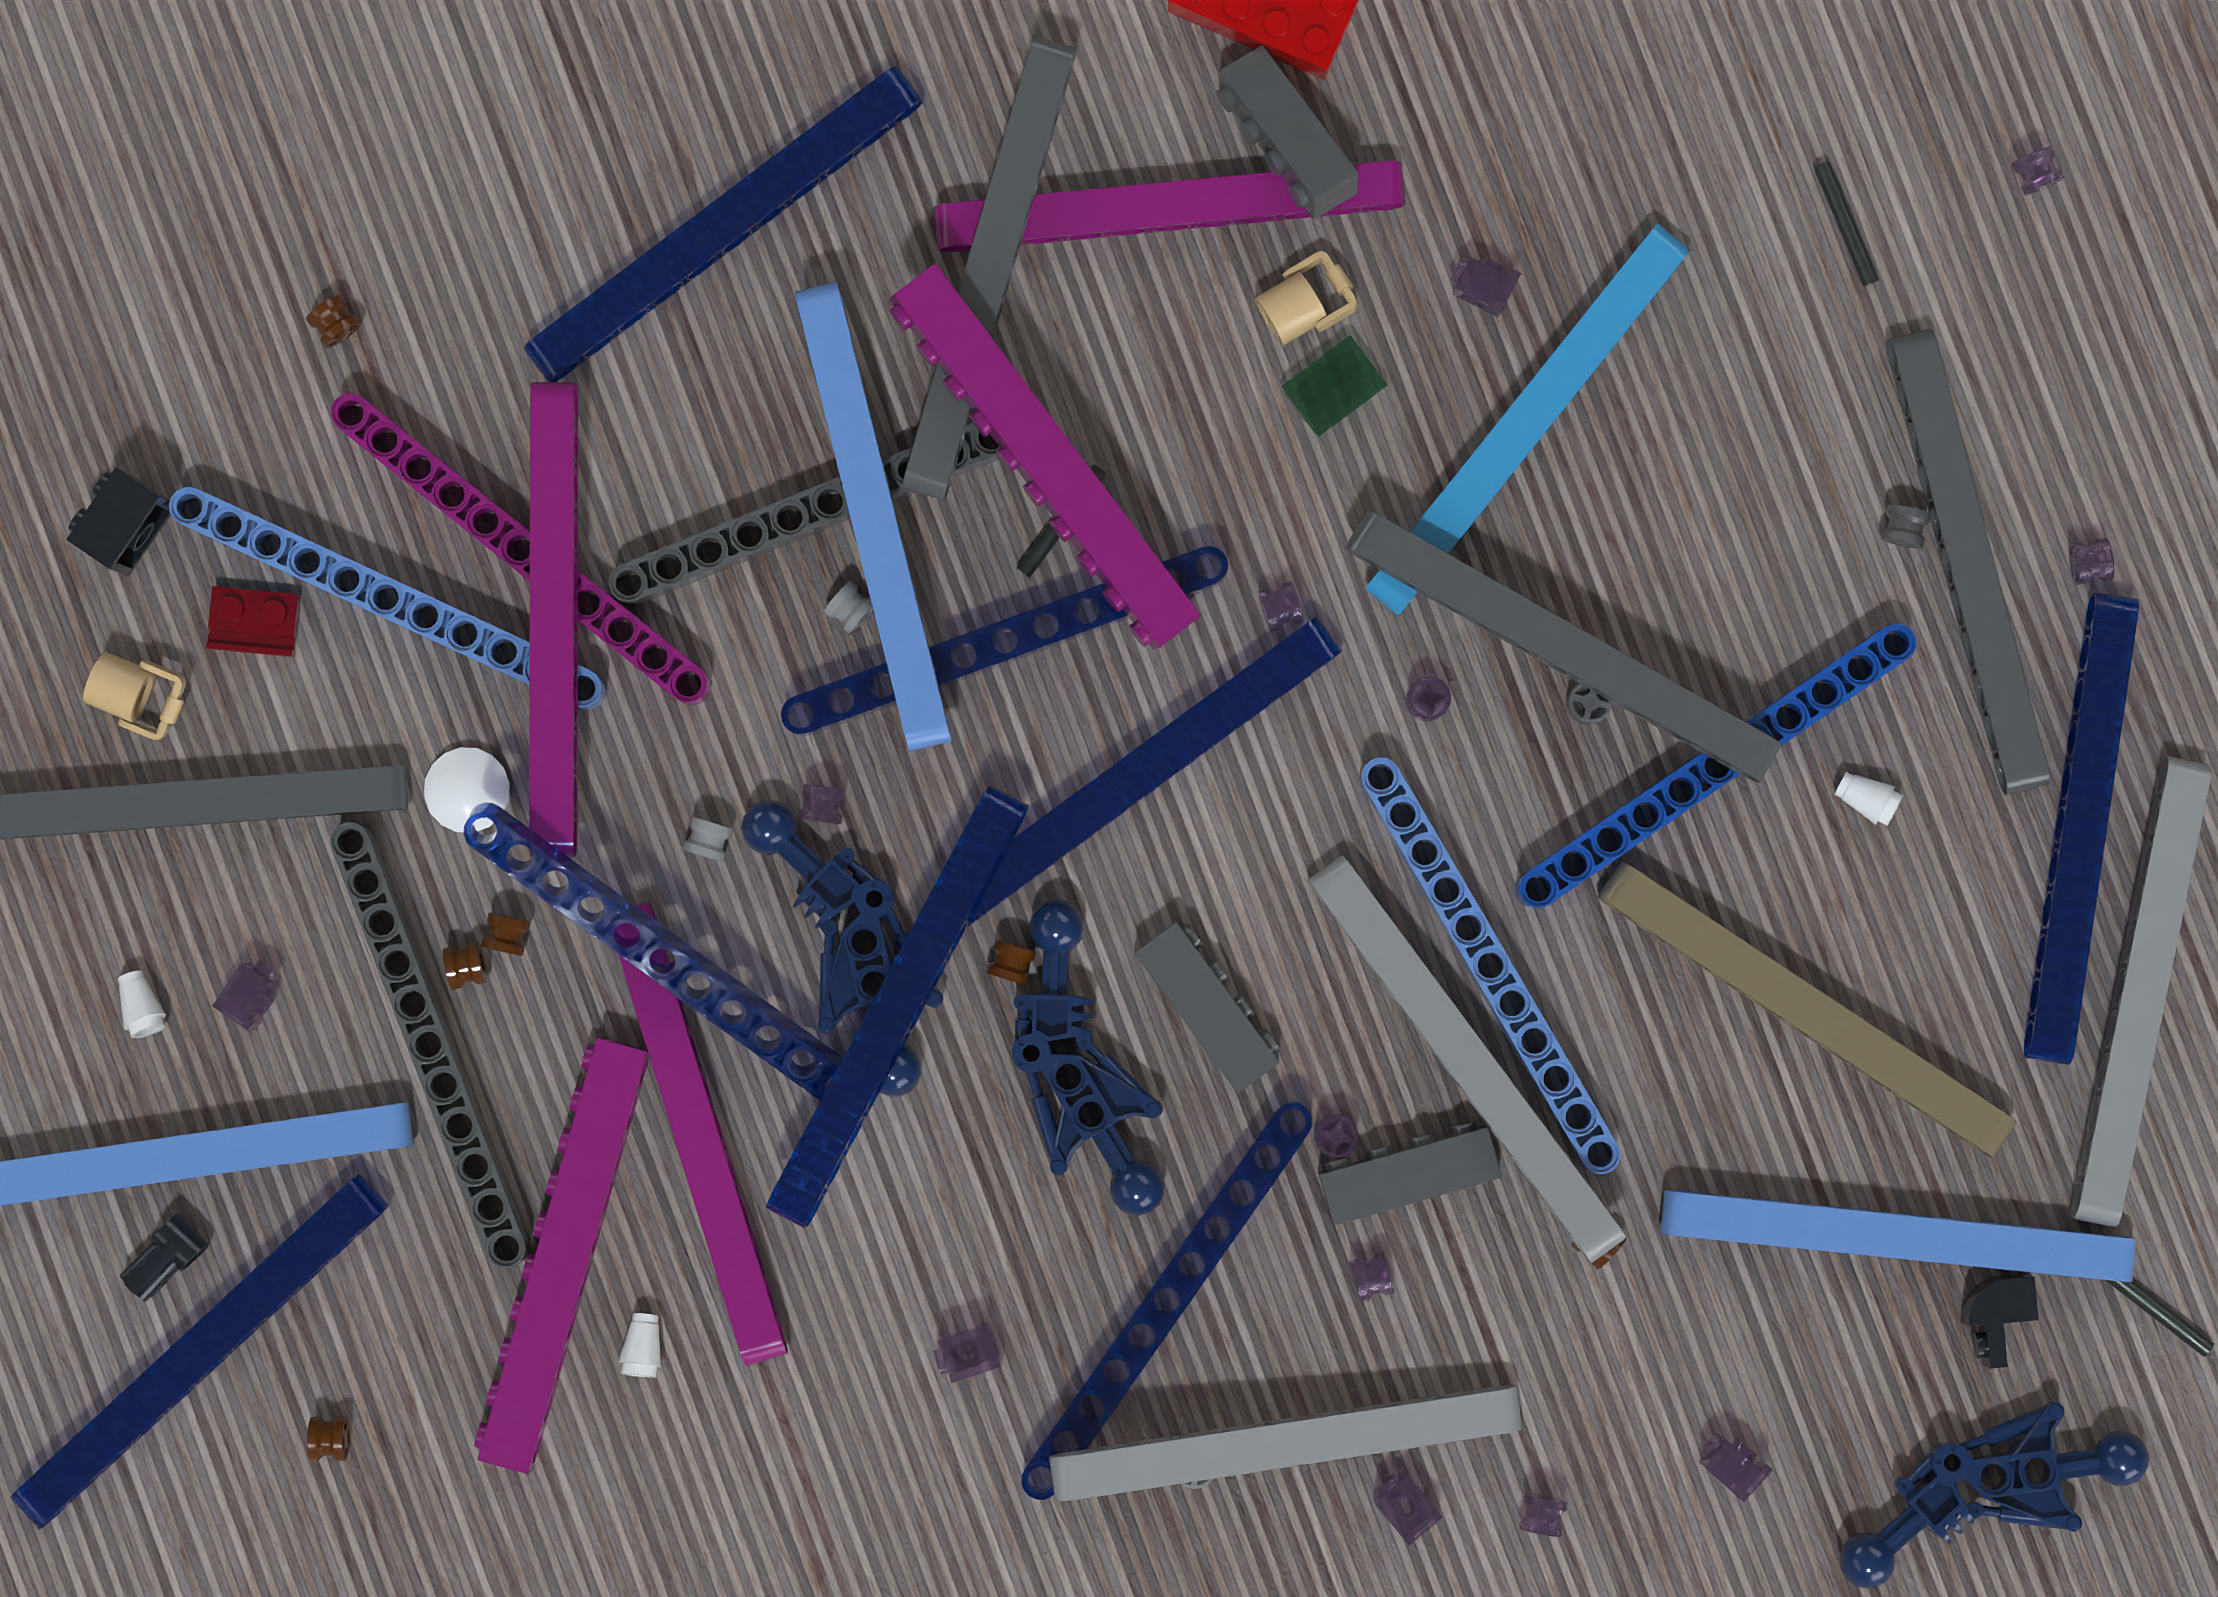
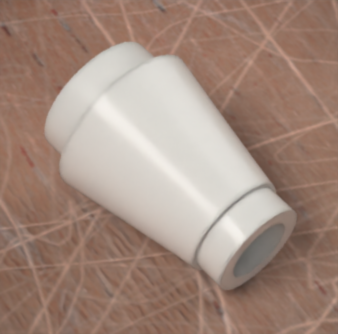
(1869, 797)
(139, 1006)
(641, 1347)

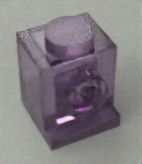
(1484, 284)
(248, 994)
(986, 1353)
(1734, 1465)
(1421, 1518)

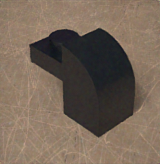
(1990, 1306)

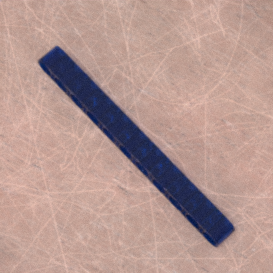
(723, 224)
(982, 641)
(1159, 759)
(2081, 828)
(652, 937)
(897, 1007)
(1170, 1277)
(199, 1351)

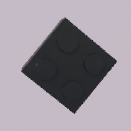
(119, 521)

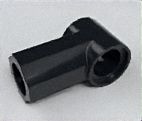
(171, 1250)

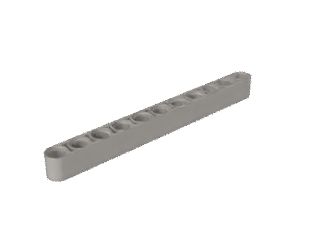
(2140, 991)
(1466, 1059)
(1285, 1443)

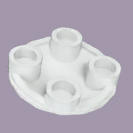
(461, 782)

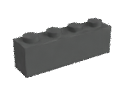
(1287, 132)
(1207, 1007)
(1409, 1174)

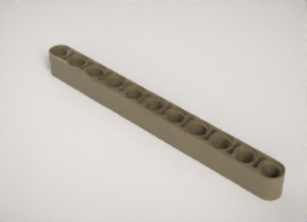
(1807, 1009)

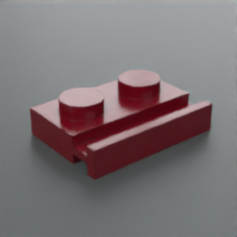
(253, 621)

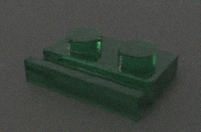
(1333, 386)

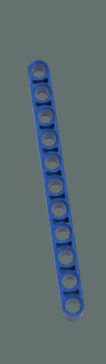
(1694, 774)

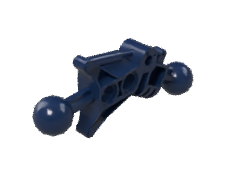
(771, 829)
(1056, 1015)
(1937, 1504)

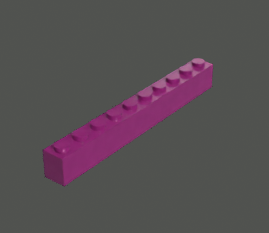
(1043, 457)
(563, 1255)

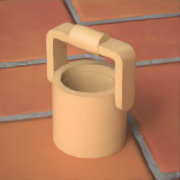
(1293, 305)
(126, 688)

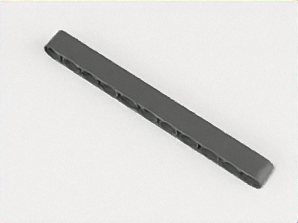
(994, 251)
(772, 534)
(1967, 562)
(1563, 646)
(203, 802)
(414, 1028)

